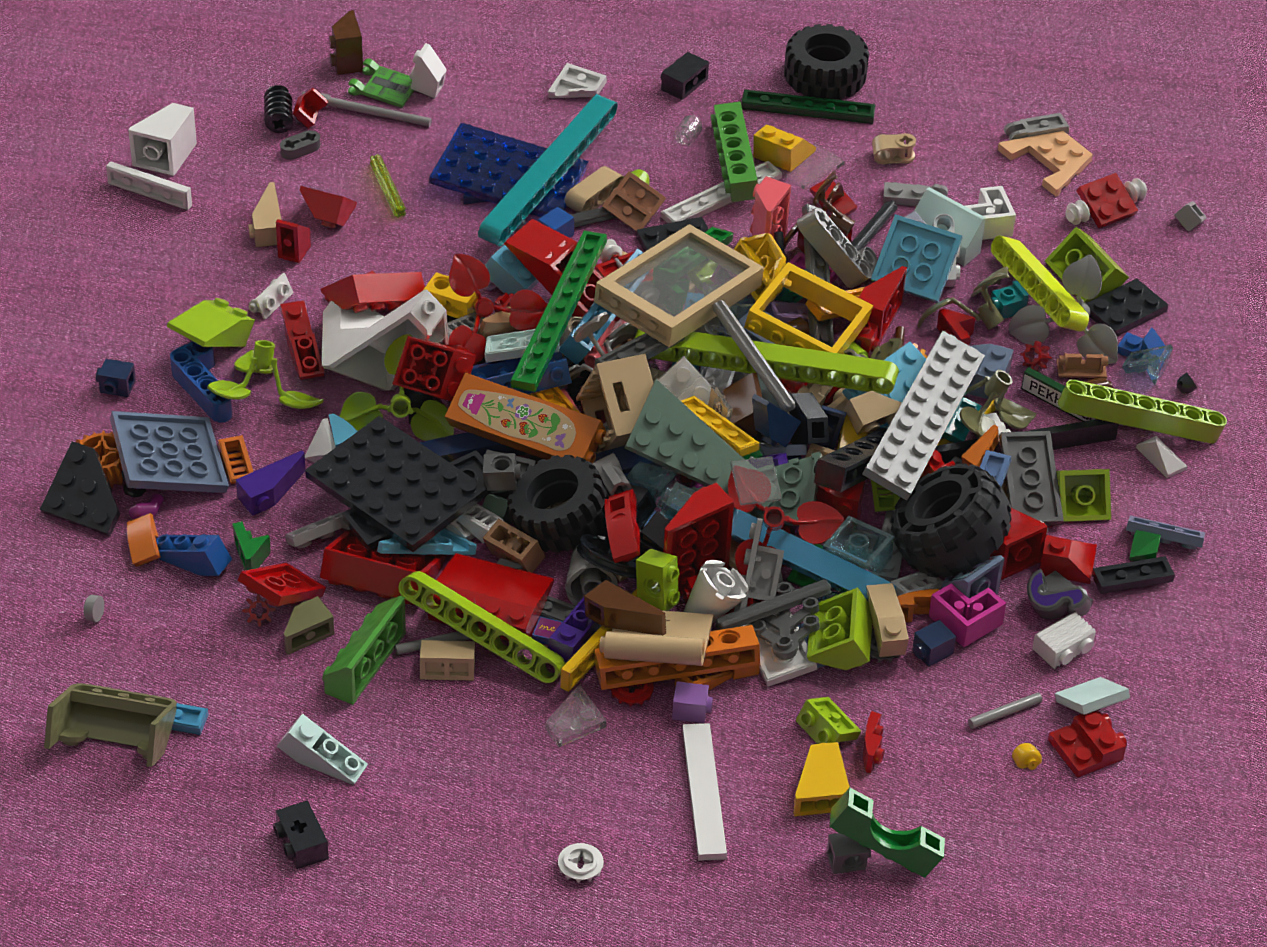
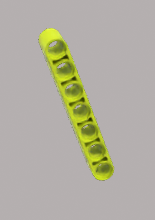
(1040, 283)

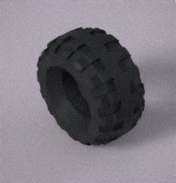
(951, 520)

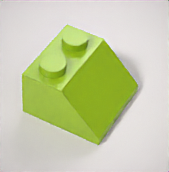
(1085, 494)

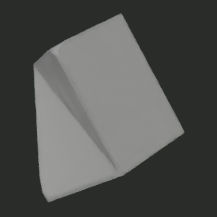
(1190, 216)

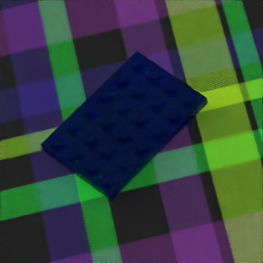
(491, 164)

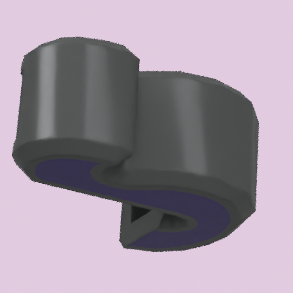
(1057, 602)

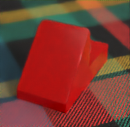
(956, 324)

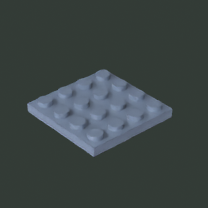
(168, 452)

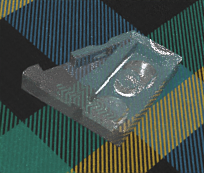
(574, 718)

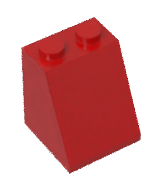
(1022, 545)

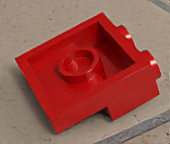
(1089, 743)

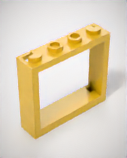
(817, 291)

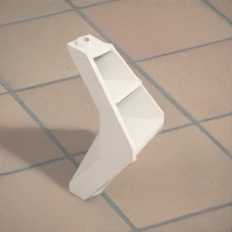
(358, 341)

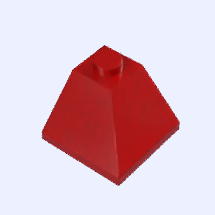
(328, 207)
(1069, 558)

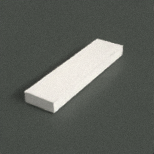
(149, 185)

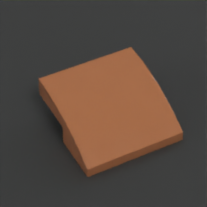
(634, 202)

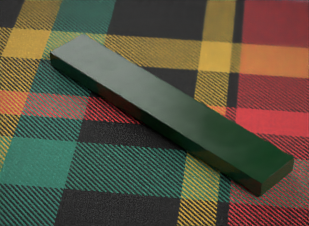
(808, 106)

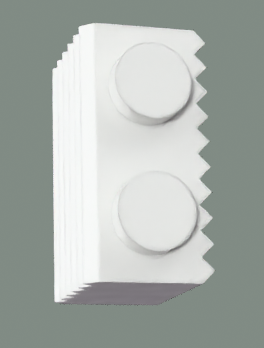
(1064, 640)

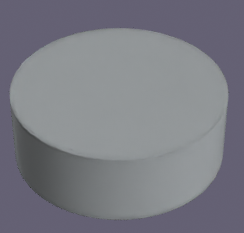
(94, 608)

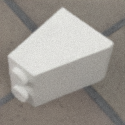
(163, 139)

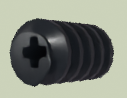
(278, 109)

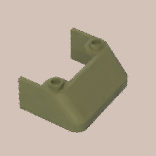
(111, 716)

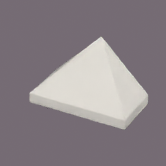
(321, 443)
(1161, 457)

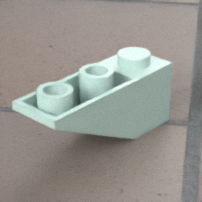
(320, 751)

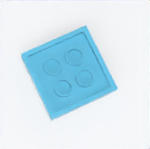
(924, 251)

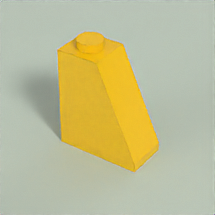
(821, 780)

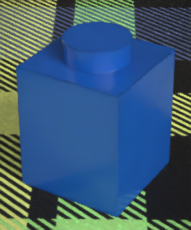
(559, 221)

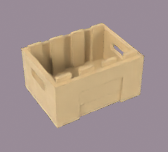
(620, 391)

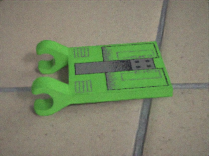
(384, 84)

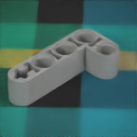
(845, 260)

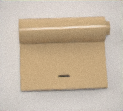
(682, 644)

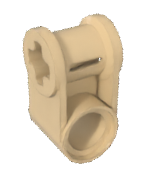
(892, 149)

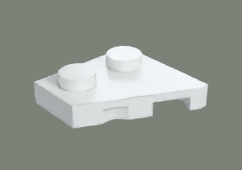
(577, 82)

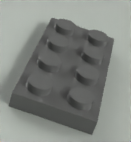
(1032, 475)

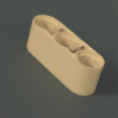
(593, 190)

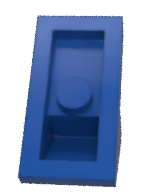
(1135, 343)

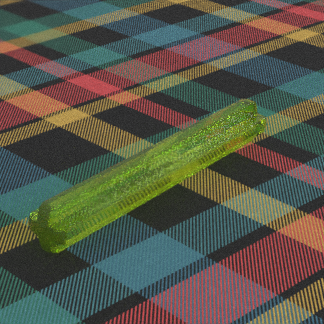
(388, 186)

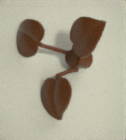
(842, 221)

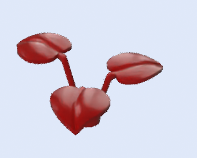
(470, 275)
(815, 521)

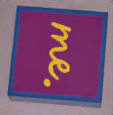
(544, 629)

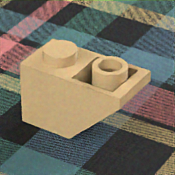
(870, 411)

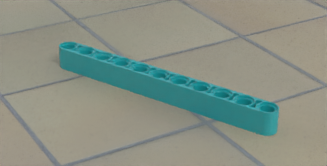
(547, 170)

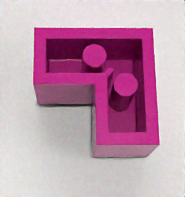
(967, 617)

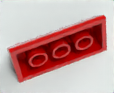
(374, 290)

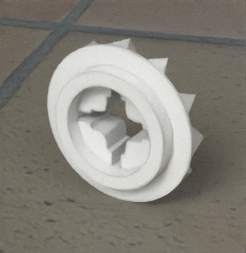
(571, 855)

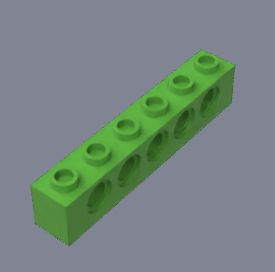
(734, 151)

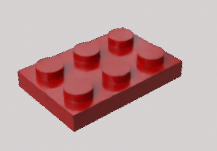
(281, 584)

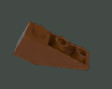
(621, 610)

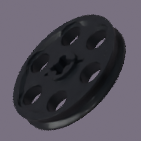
(598, 552)

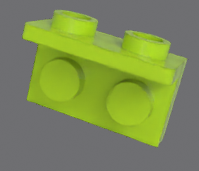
(826, 721)

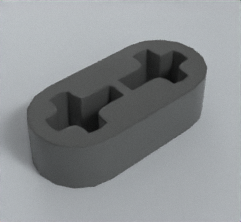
(300, 144)

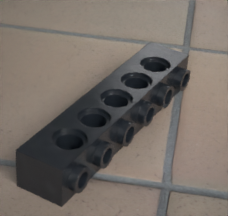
(845, 466)

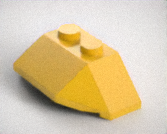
(765, 252)

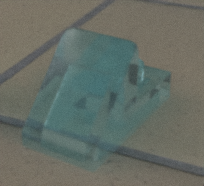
(1150, 360)

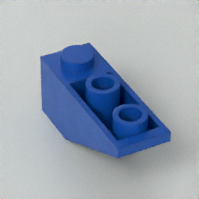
(194, 553)

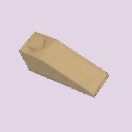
(264, 218)
(887, 620)

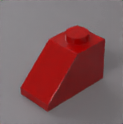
(292, 240)

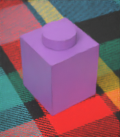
(691, 702)

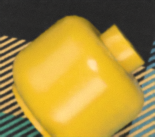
(1026, 756)

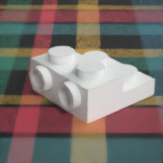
(685, 381)

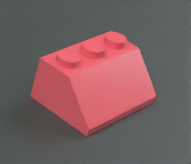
(770, 207)

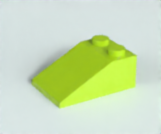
(214, 324)

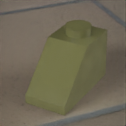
(308, 625)

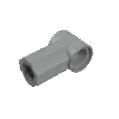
(612, 474)

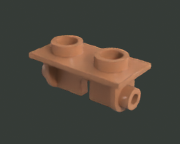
(1074, 367)

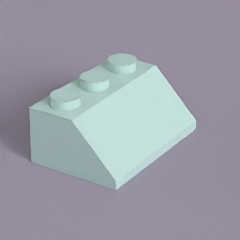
(967, 222)

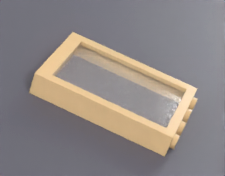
(676, 284)

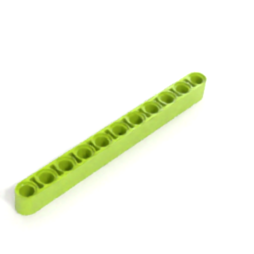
(786, 362)

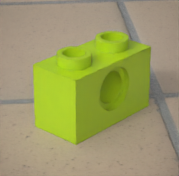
(658, 579)

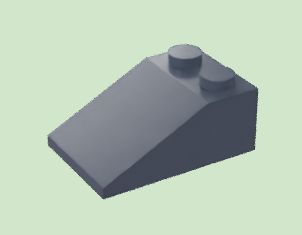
(995, 359)

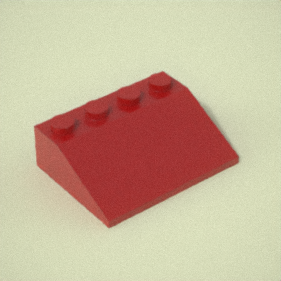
(700, 532)
(351, 564)
(499, 589)

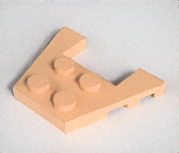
(1056, 152)

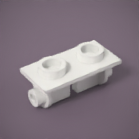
(272, 297)

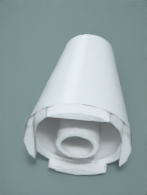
(716, 590)

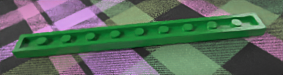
(558, 311)

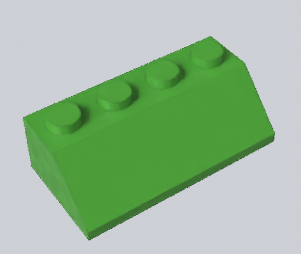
(366, 651)

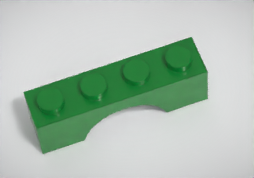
(914, 849)

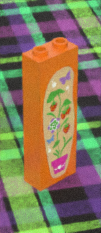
(523, 421)

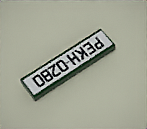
(1046, 390)

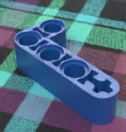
(191, 370)

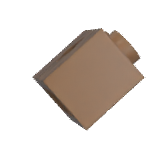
(513, 545)

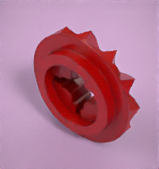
(641, 693)

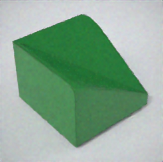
(1144, 546)

